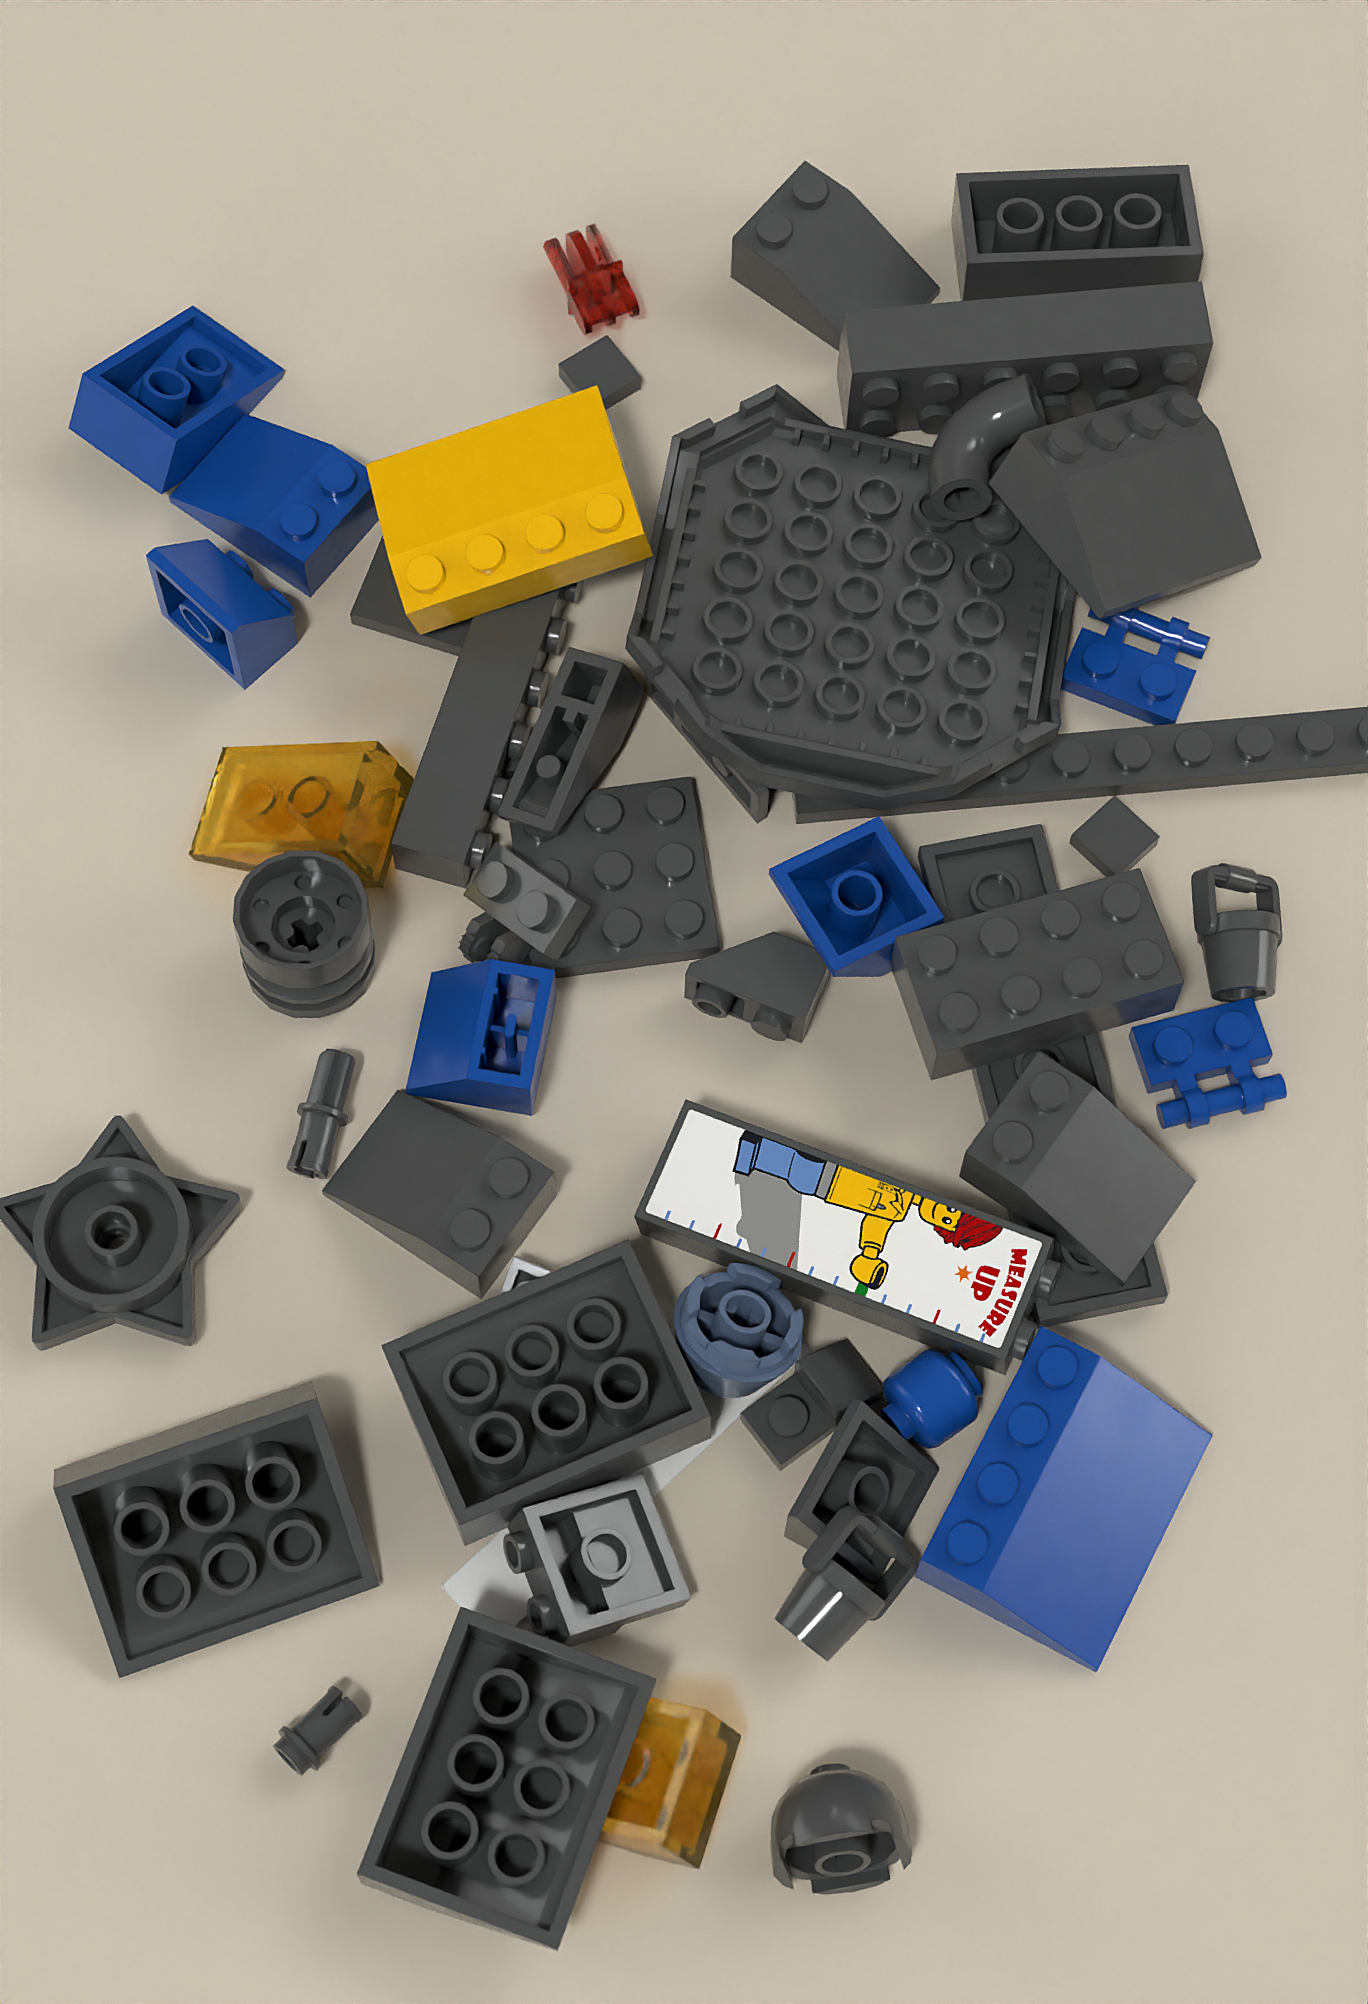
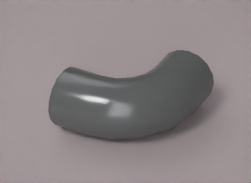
(973, 438)

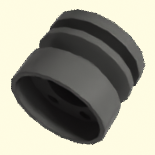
(298, 904)

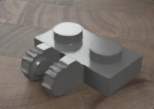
(524, 901)

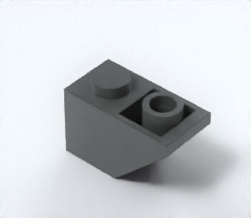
(762, 982)

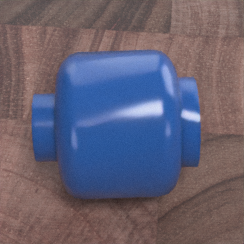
(931, 1398)

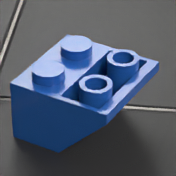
(484, 1035)

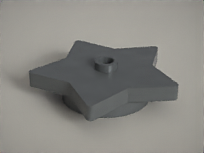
(109, 1197)

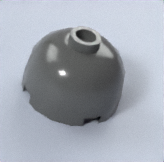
(838, 1831)

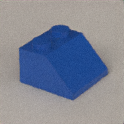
(222, 608)
(856, 899)

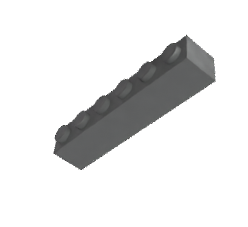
(476, 734)

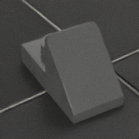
(810, 1402)

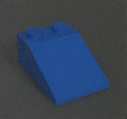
(171, 397)
(281, 500)

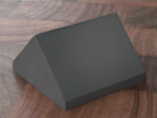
(865, 1469)

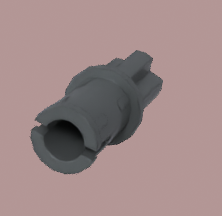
(322, 1114)

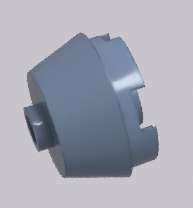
(737, 1330)

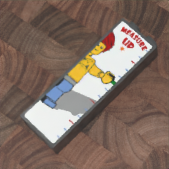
(849, 1237)

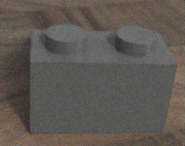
(824, 254)
(1076, 1169)
(443, 1190)

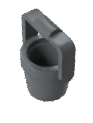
(1237, 944)
(828, 1600)

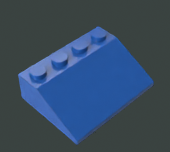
(1065, 1500)

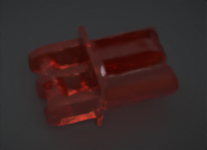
(591, 279)

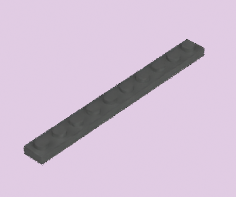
(1152, 761)

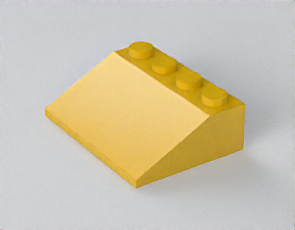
(507, 511)

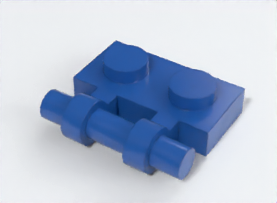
(1128, 677)
(1201, 1047)

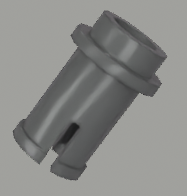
(317, 1731)

